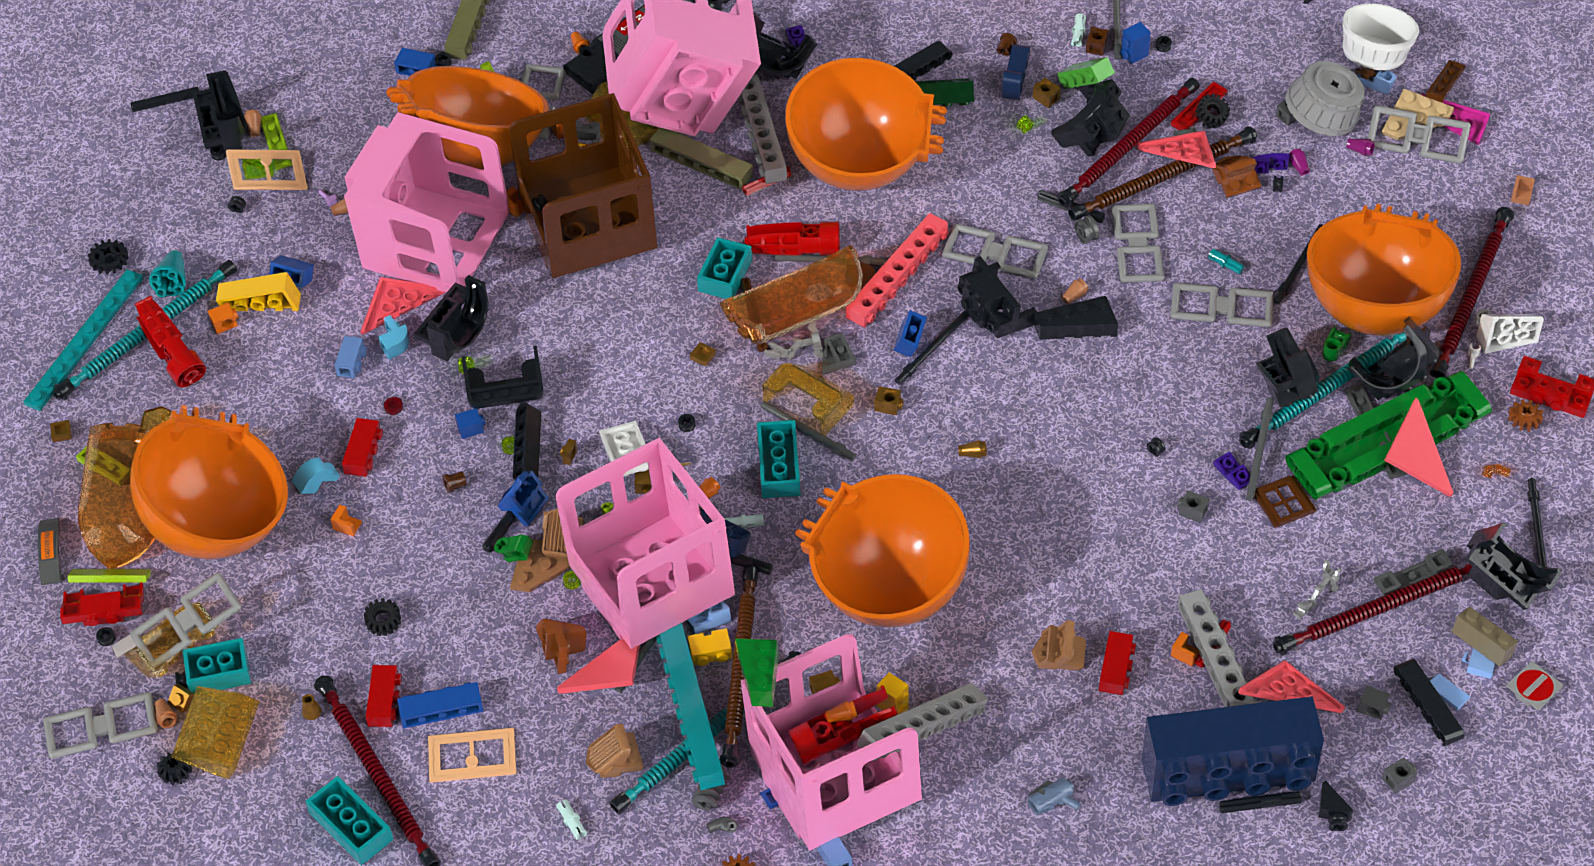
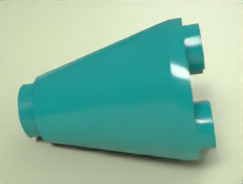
(169, 275)

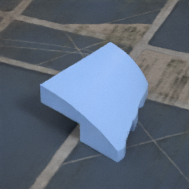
(1381, 82)
(710, 618)

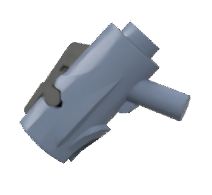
(1051, 794)

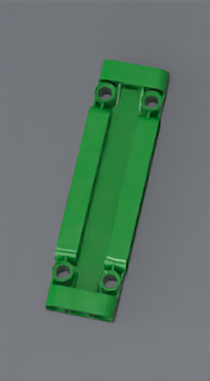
(1352, 448)

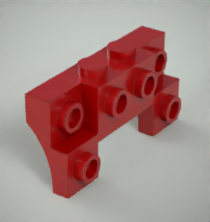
(1552, 391)
(102, 607)

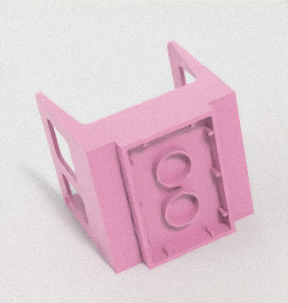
(681, 62)
(406, 205)
(648, 556)
(845, 785)

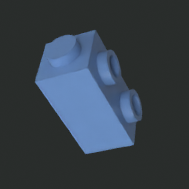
(350, 356)
(835, 853)

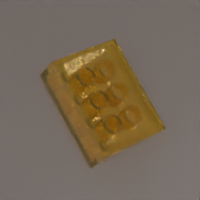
(215, 730)

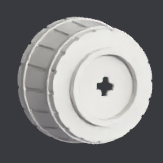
(1378, 36)

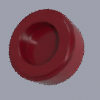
(393, 405)

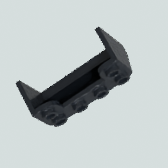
(504, 392)

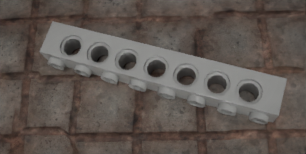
(762, 132)
(1198, 602)
(930, 717)

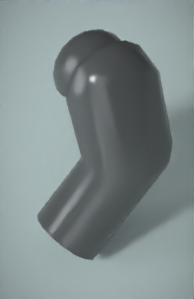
(722, 823)

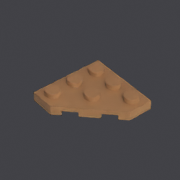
(537, 569)

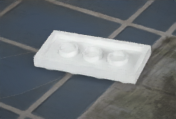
(621, 441)

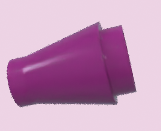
(1361, 146)
(1299, 161)

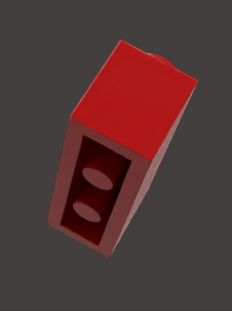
(362, 447)
(1117, 663)
(383, 696)

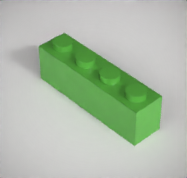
(1085, 73)

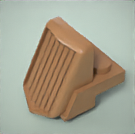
(553, 539)
(1060, 648)
(614, 753)

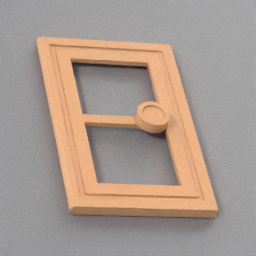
(266, 158)
(472, 771)

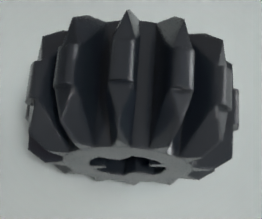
(172, 769)

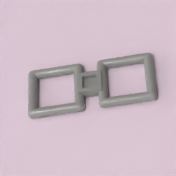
(550, 96)
(1419, 134)
(1137, 243)
(995, 251)
(1222, 305)
(186, 620)
(100, 725)

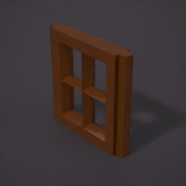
(1299, 494)

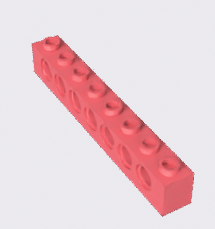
(897, 270)

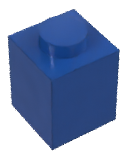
(470, 423)

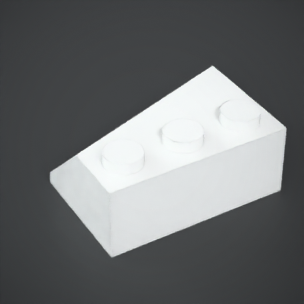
(1508, 331)

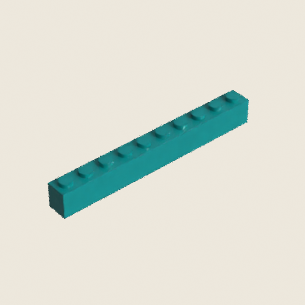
(690, 708)

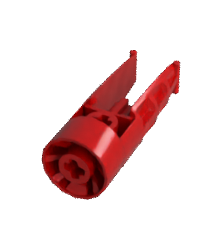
(794, 238)
(182, 364)
(820, 737)

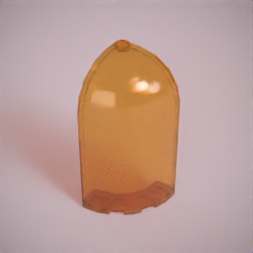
(796, 297)
(105, 501)

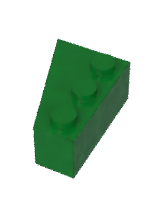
(759, 668)

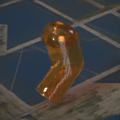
(1495, 468)

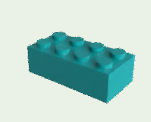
(778, 459)
(349, 820)

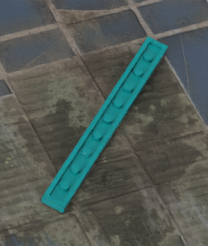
(83, 339)

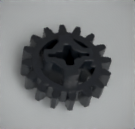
(108, 257)

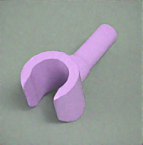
(331, 200)

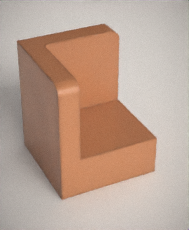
(1522, 190)

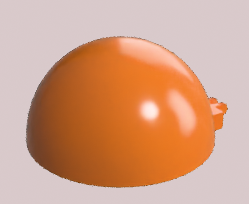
(472, 102)
(861, 123)
(1381, 269)
(206, 485)
(888, 549)

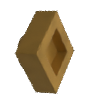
(702, 354)
(60, 431)
(568, 451)
(180, 698)

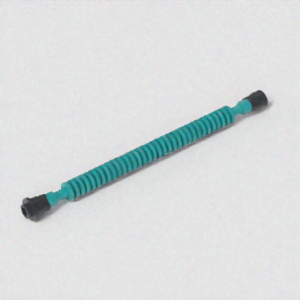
(137, 335)
(1326, 386)
(669, 762)

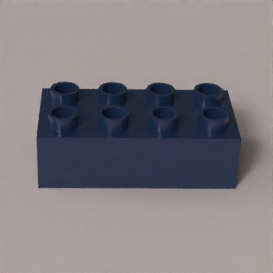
(1232, 750)

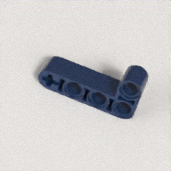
(1015, 72)
(736, 535)

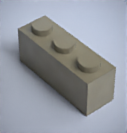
(1484, 636)

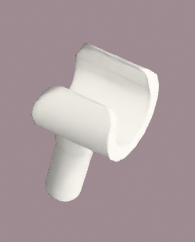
(1473, 354)

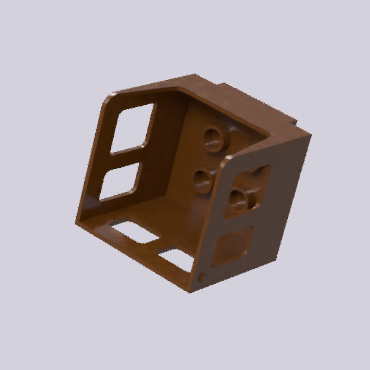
(593, 191)

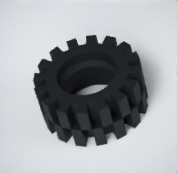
(1216, 103)
(384, 626)

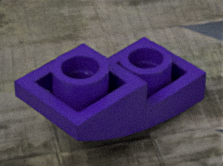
(795, 35)
(1272, 160)
(1232, 471)

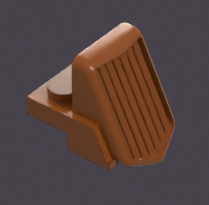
(1236, 175)
(560, 641)

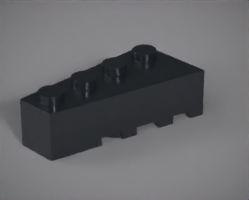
(1077, 320)

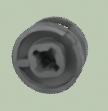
(1086, 229)

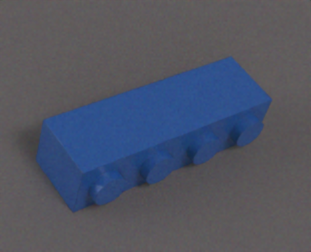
(440, 705)

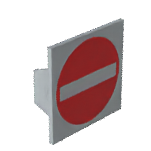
(1534, 686)

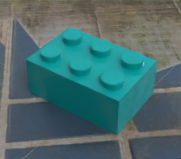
(724, 268)
(217, 665)

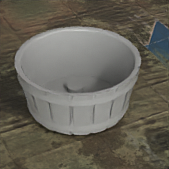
(1326, 98)

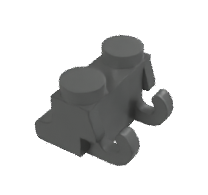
(588, 131)

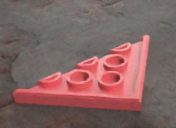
(1185, 147)
(395, 299)
(1417, 453)
(610, 669)
(1286, 683)

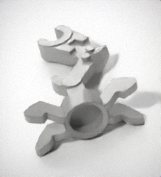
(780, 352)
(1329, 577)

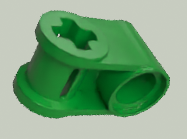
(1335, 344)
(514, 548)

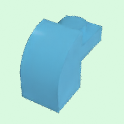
(395, 340)
(312, 473)

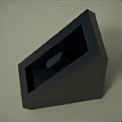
(1332, 803)

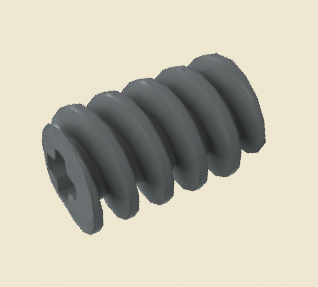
(708, 798)

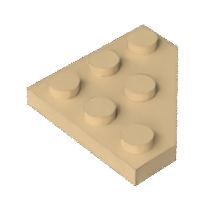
(1422, 106)

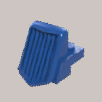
(524, 498)

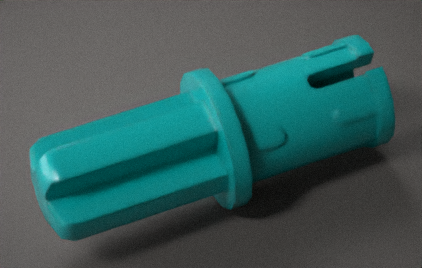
(1225, 261)

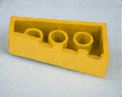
(260, 293)

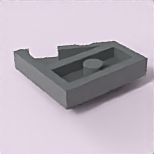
(836, 354)

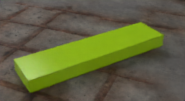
(275, 138)
(109, 575)

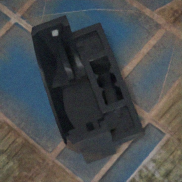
(772, 49)
(220, 113)
(1097, 122)
(986, 294)
(449, 326)
(1403, 364)
(1289, 371)
(1504, 571)

